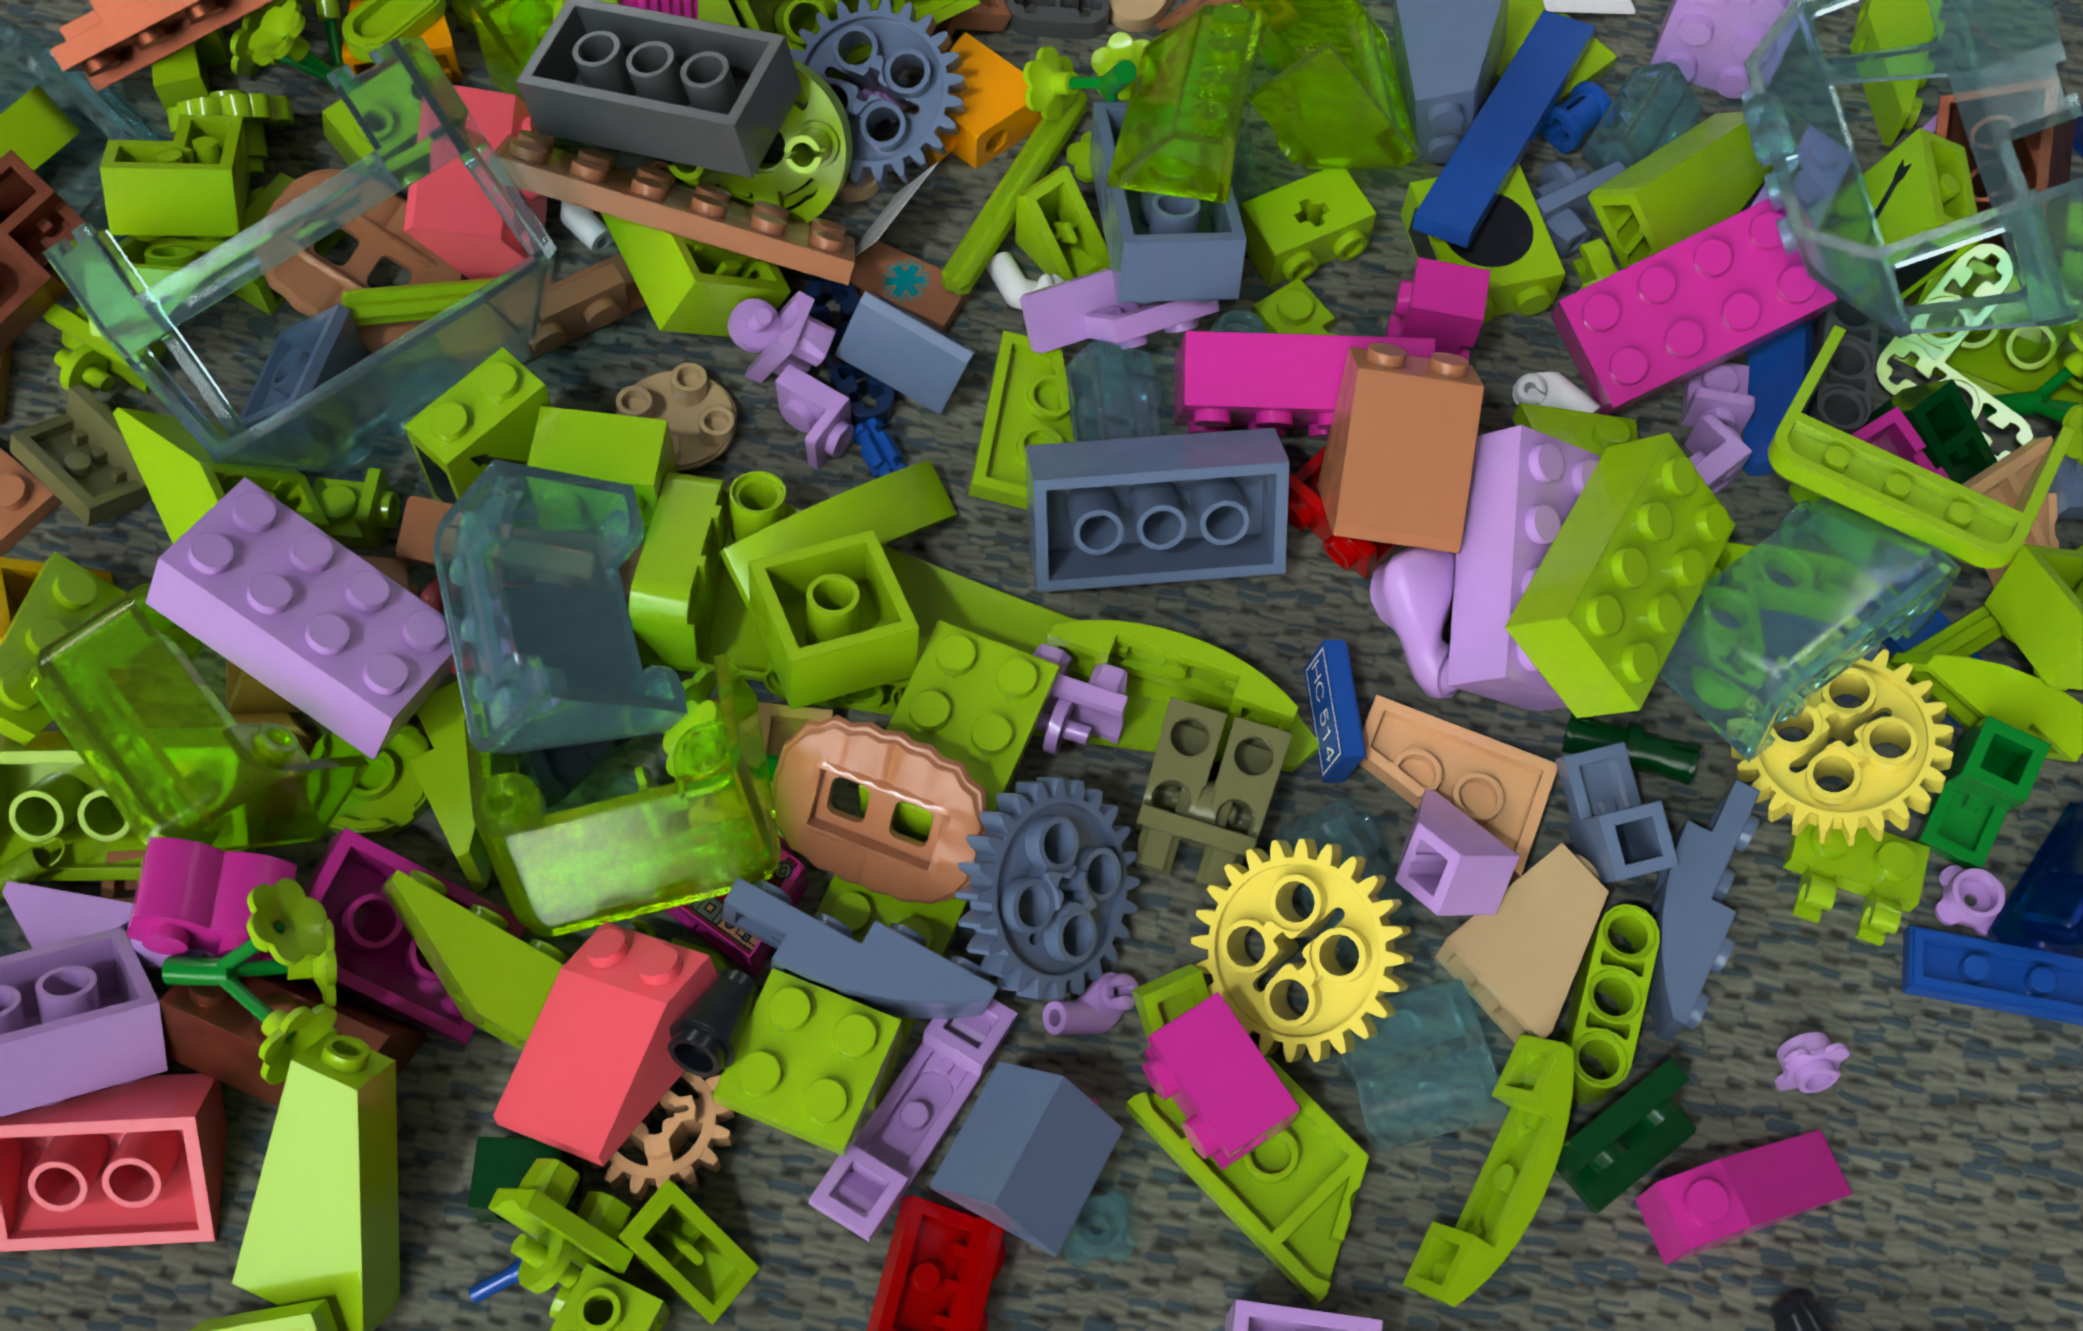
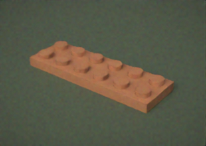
(697, 214)

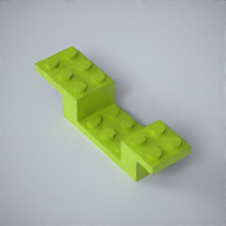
(820, 1058)

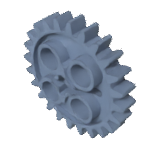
(896, 46)
(1048, 888)

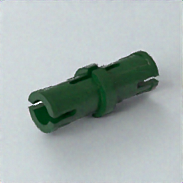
(1646, 751)

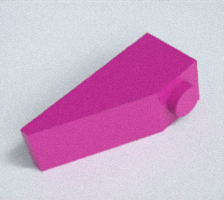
(1741, 1195)

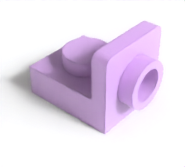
(1721, 392)
(815, 411)
(1717, 452)

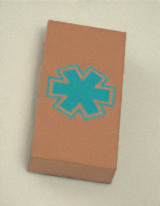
(907, 283)

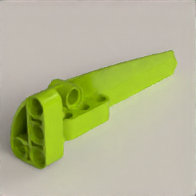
(691, 610)

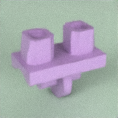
(781, 337)
(1080, 707)

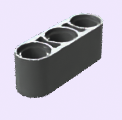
(1848, 383)

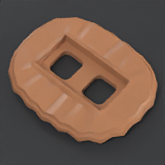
(317, 284)
(868, 847)

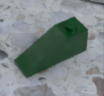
(1945, 426)

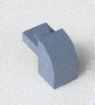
(1608, 816)

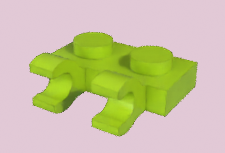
(1883, 872)

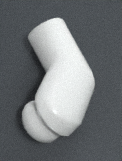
(585, 226)
(1011, 280)
(1552, 390)

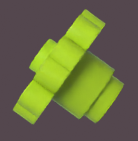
(260, 116)

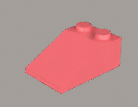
(603, 1043)

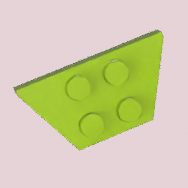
(1284, 1195)

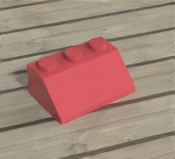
(452, 211)
(115, 1167)

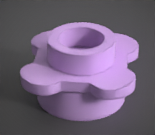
(1981, 886)
(1810, 1062)

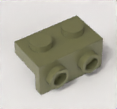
(83, 459)

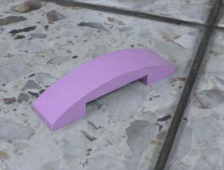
(911, 1120)

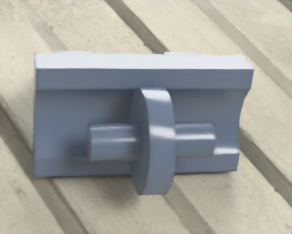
(1566, 204)

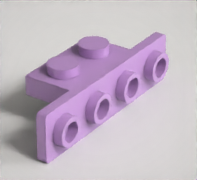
(1091, 310)

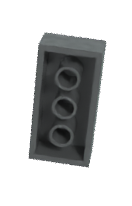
(660, 85)

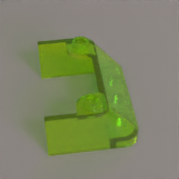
(1339, 87)
(169, 744)
(638, 847)

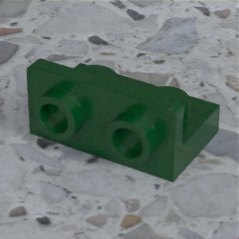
(1627, 1139)

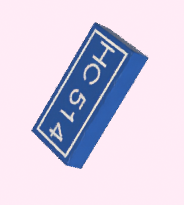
(1334, 711)

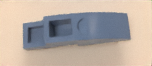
(1691, 912)
(885, 972)

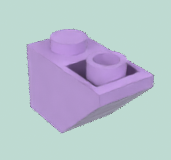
(1453, 861)

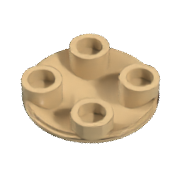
(696, 407)

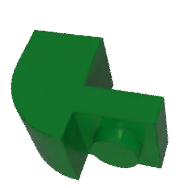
(1987, 778)

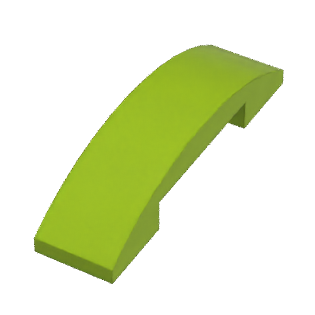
(890, 505)
(1177, 663)
(1513, 1179)

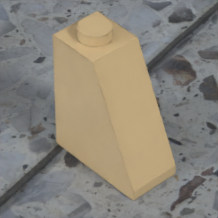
(1529, 951)

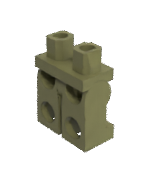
(1205, 813)

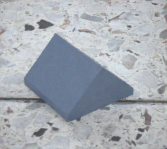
(904, 351)
(304, 360)
(1028, 1155)

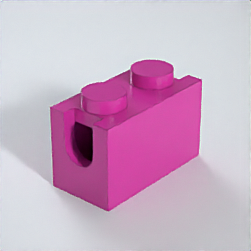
(1218, 1082)

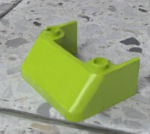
(1900, 492)

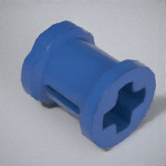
(1575, 116)

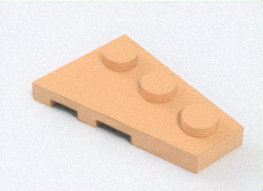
(1480, 776)

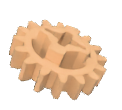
(684, 1119)

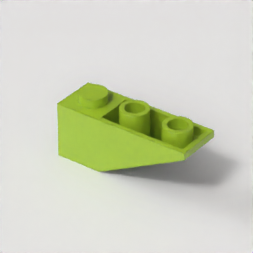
(1887, 26)
(484, 969)

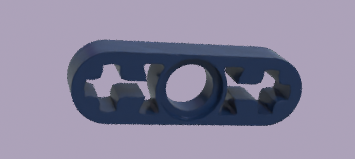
(844, 375)

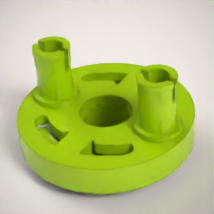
(815, 148)

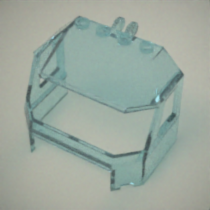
(2005, 88)
(415, 129)

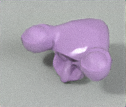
(1415, 600)

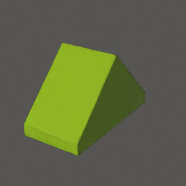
(1058, 228)
(688, 1252)

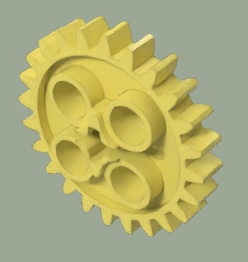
(1877, 785)
(1337, 998)

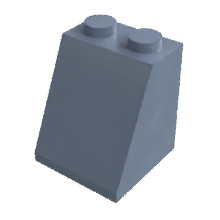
(1447, 65)

